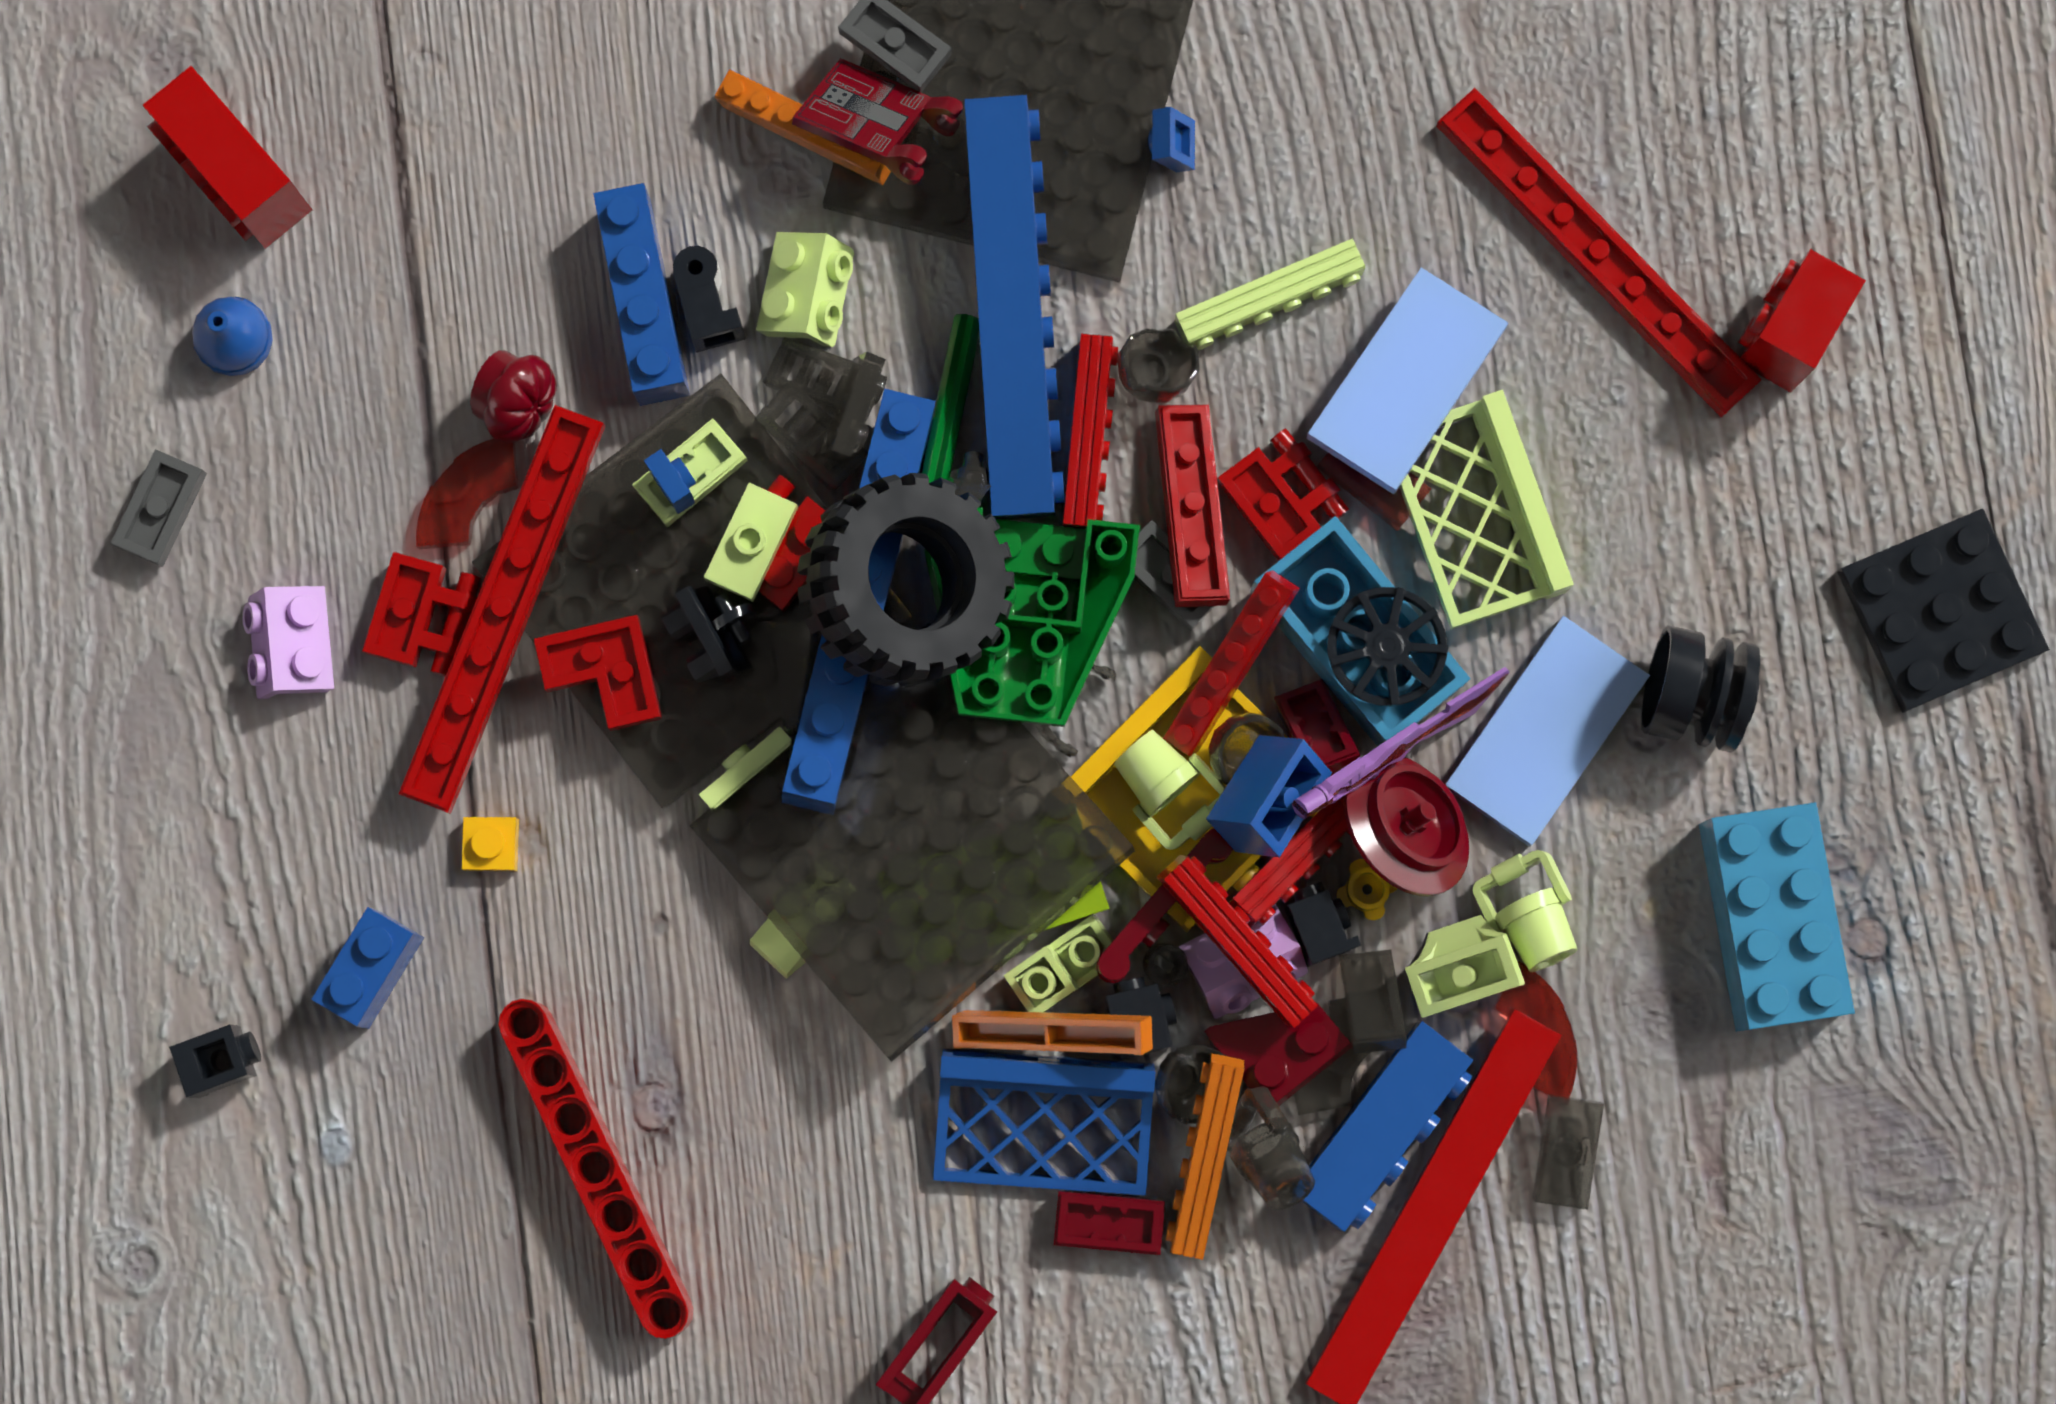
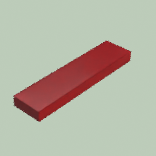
(1192, 505)

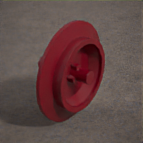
(1409, 829)

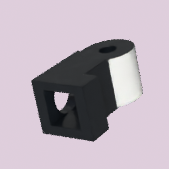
(698, 286)

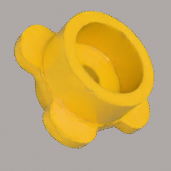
(1352, 895)

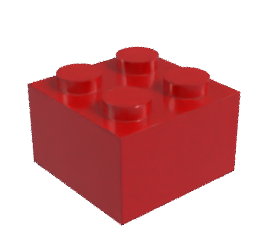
(1800, 322)

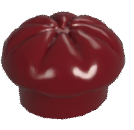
(513, 395)

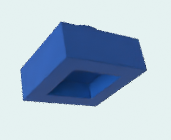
(1172, 139)
(672, 479)

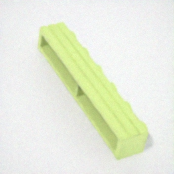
(1270, 294)

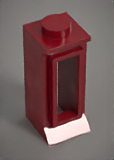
(973, 1300)

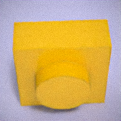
(490, 844)

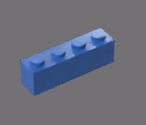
(641, 294)
(1383, 1125)

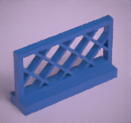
(1044, 1075)

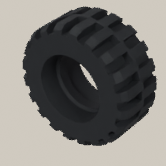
(968, 565)

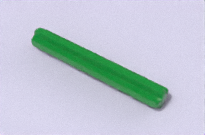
(951, 397)

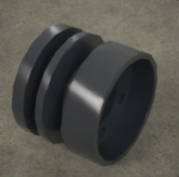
(1711, 691)

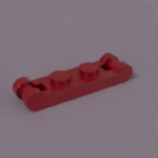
(1148, 922)

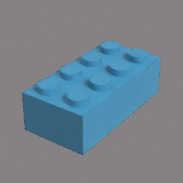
(1329, 572)
(1776, 917)

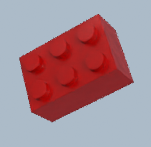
(224, 159)

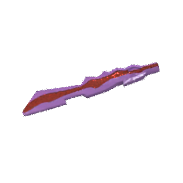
(1395, 749)

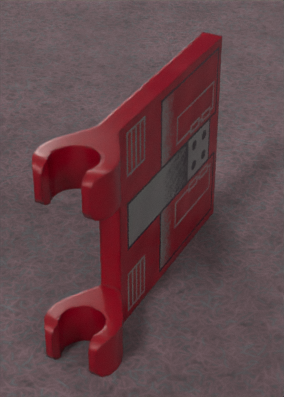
(875, 117)

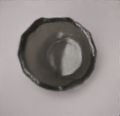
(1157, 365)
(1234, 740)
(1179, 1081)

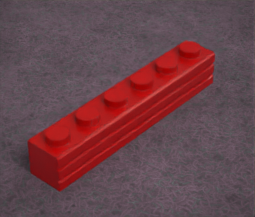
(1088, 428)
(1231, 662)
(1298, 860)
(1237, 941)

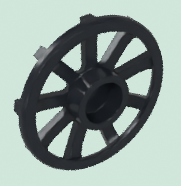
(1387, 645)

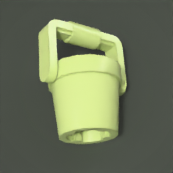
(1159, 776)
(1536, 921)

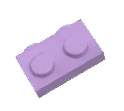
(288, 641)
(1222, 983)

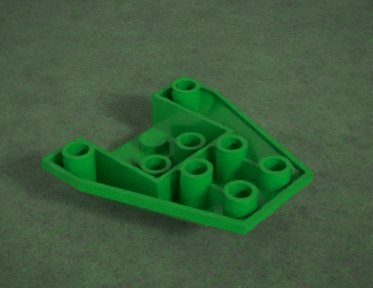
(1060, 615)

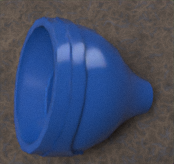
(232, 336)

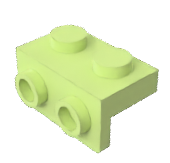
(806, 287)

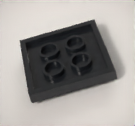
(1942, 610)

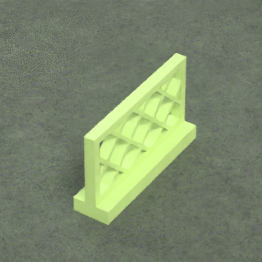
(1523, 508)

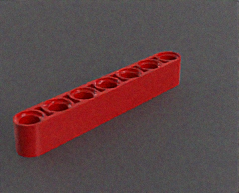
(574, 1150)

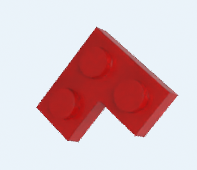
(609, 654)

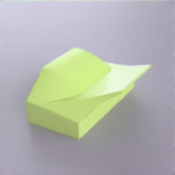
(1462, 966)

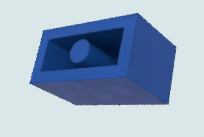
(1257, 804)
(367, 968)

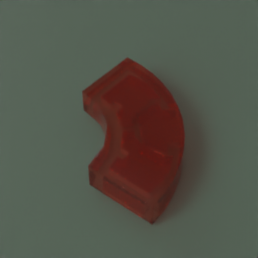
(463, 491)
(1542, 1004)

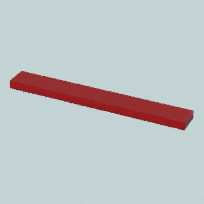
(1598, 252)
(502, 609)
(1433, 1209)

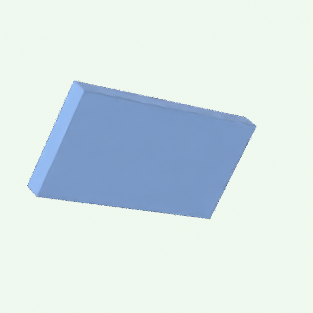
(1407, 380)
(1546, 731)

